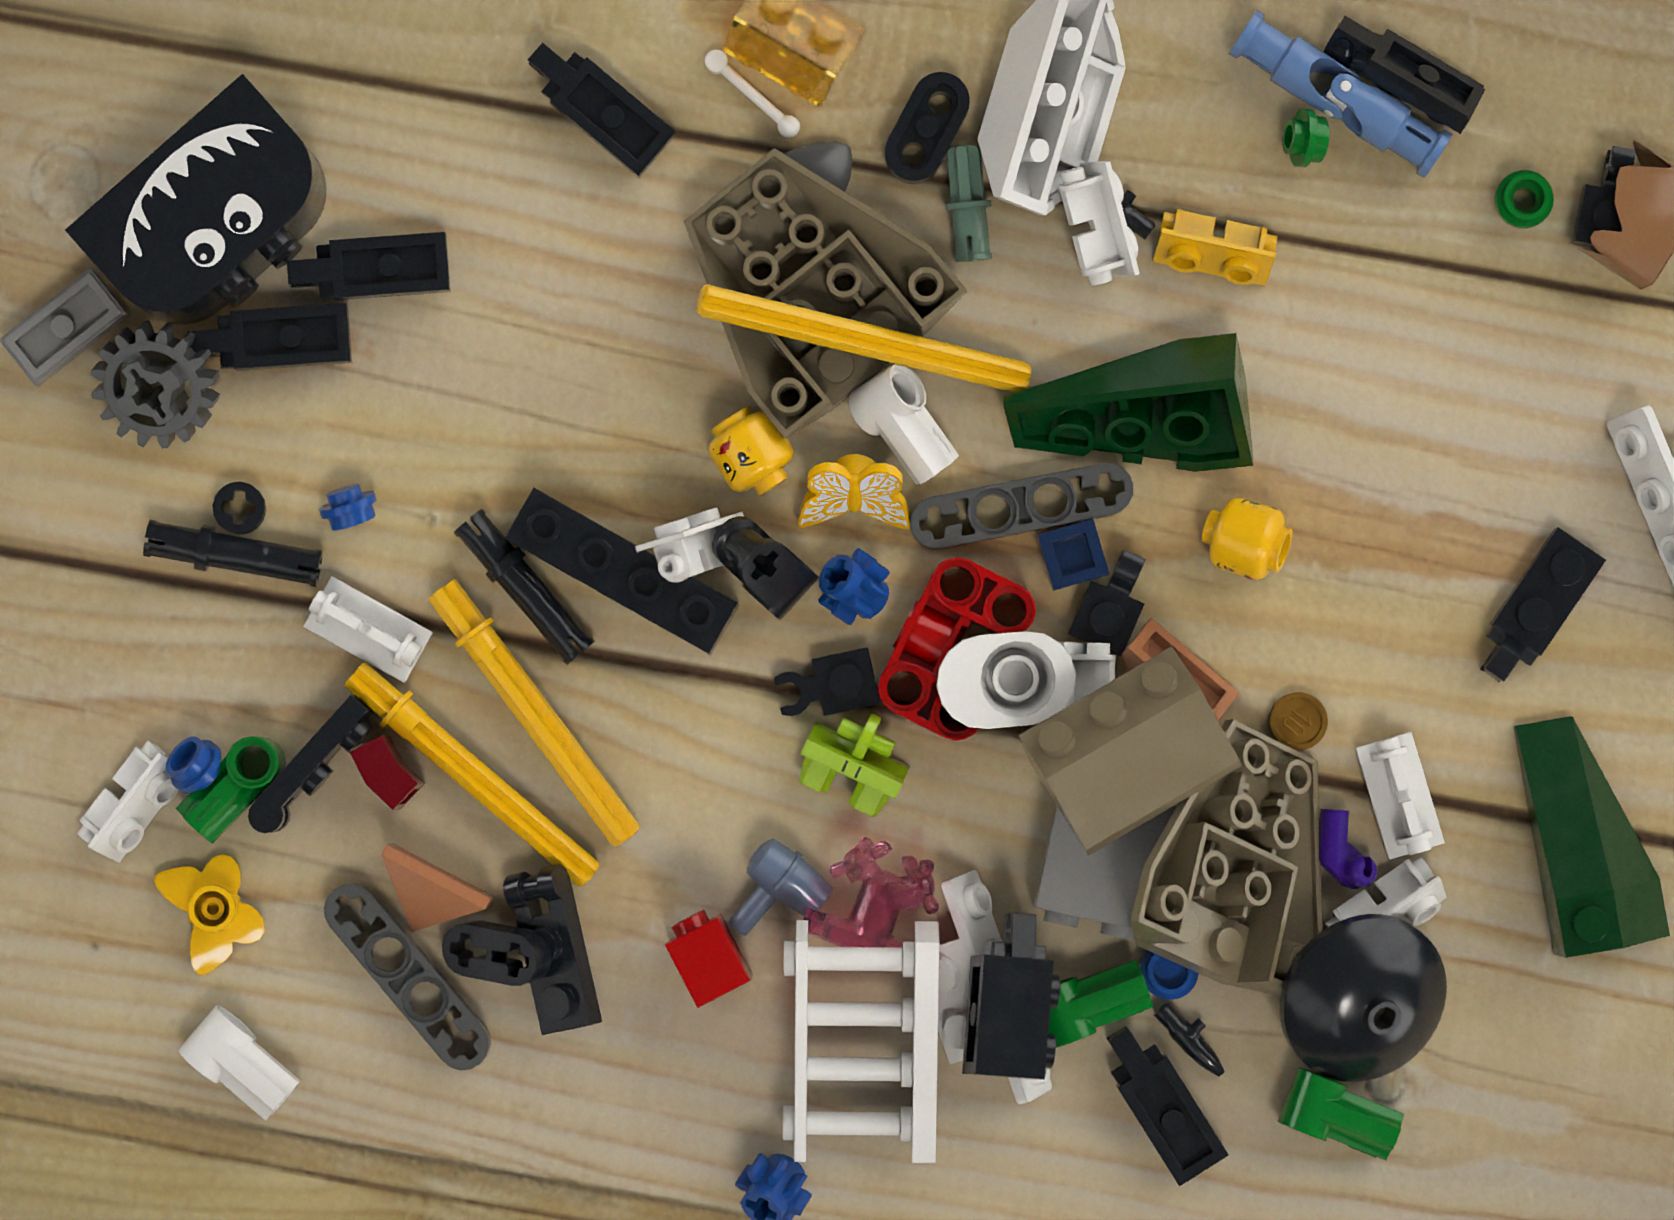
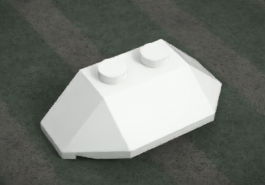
(1051, 99)

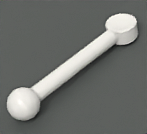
(717, 63)

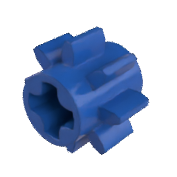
(853, 586)
(773, 1188)

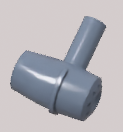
(781, 877)

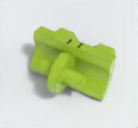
(858, 755)

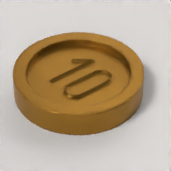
(1298, 720)

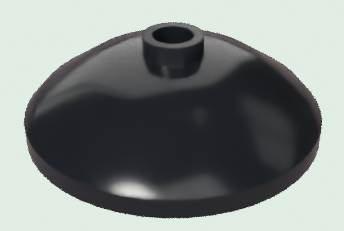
(1343, 983)

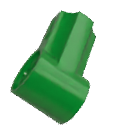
(232, 792)
(1098, 1001)
(1329, 1111)

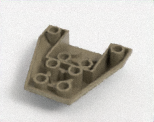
(816, 248)
(1238, 870)

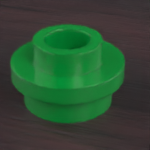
(1306, 138)
(1539, 190)

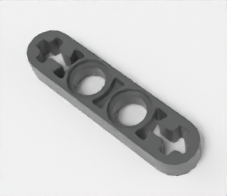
(1019, 498)
(400, 982)

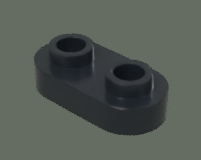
(927, 129)

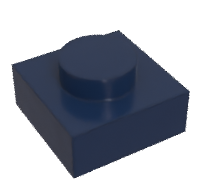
(1073, 555)

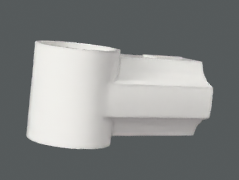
(895, 409)
(227, 1053)

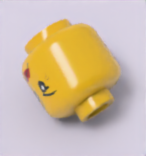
(750, 451)
(1247, 538)

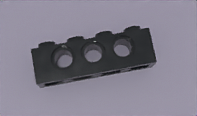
(620, 572)

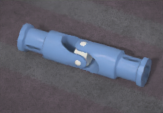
(1363, 108)

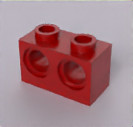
(707, 957)

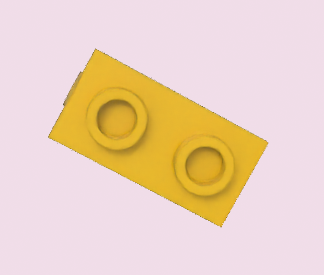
(1241, 256)

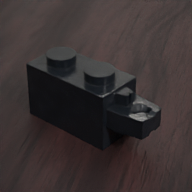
(1011, 1006)

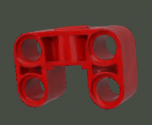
(935, 628)

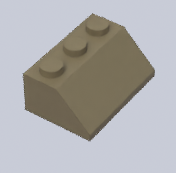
(1130, 750)

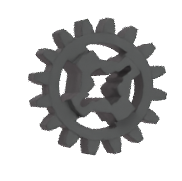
(151, 359)

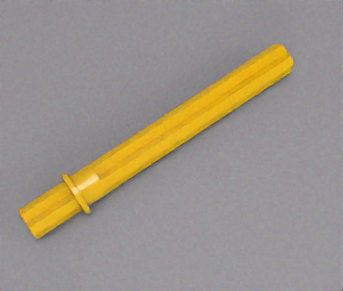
(534, 712)
(469, 772)

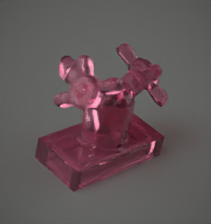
(878, 899)

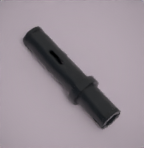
(232, 553)
(524, 586)

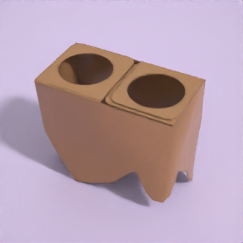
(1647, 220)

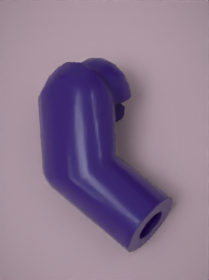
(1340, 856)

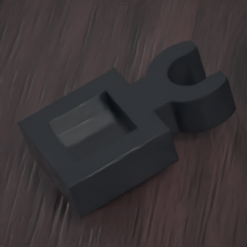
(840, 683)

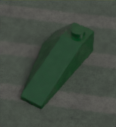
(1160, 403)
(1589, 859)

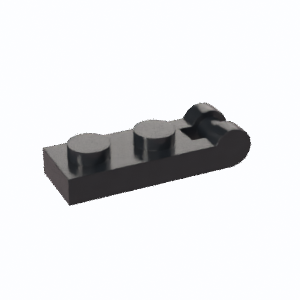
(309, 767)
(567, 992)

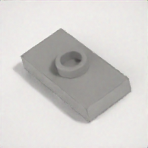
(64, 327)

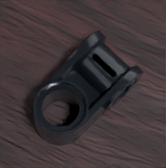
(762, 565)

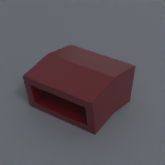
(386, 772)

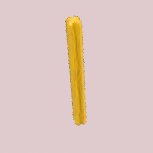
(862, 339)

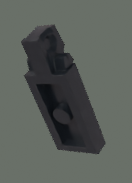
(1407, 73)
(602, 109)
(376, 267)
(279, 337)
(1540, 602)
(1164, 1108)

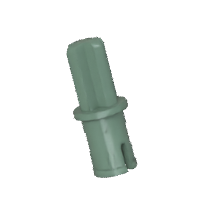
(968, 203)

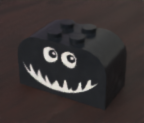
(207, 210)

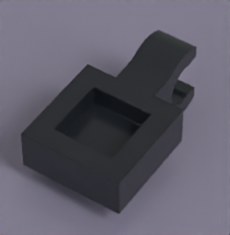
(1597, 203)
(1108, 611)

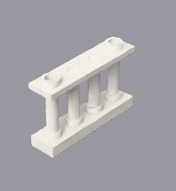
(914, 1015)

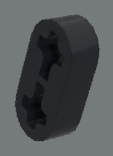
(495, 964)

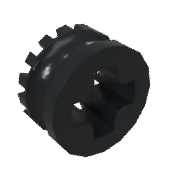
(250, 521)

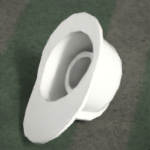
(1005, 680)

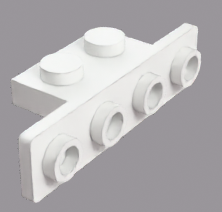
(1651, 474)
(973, 919)

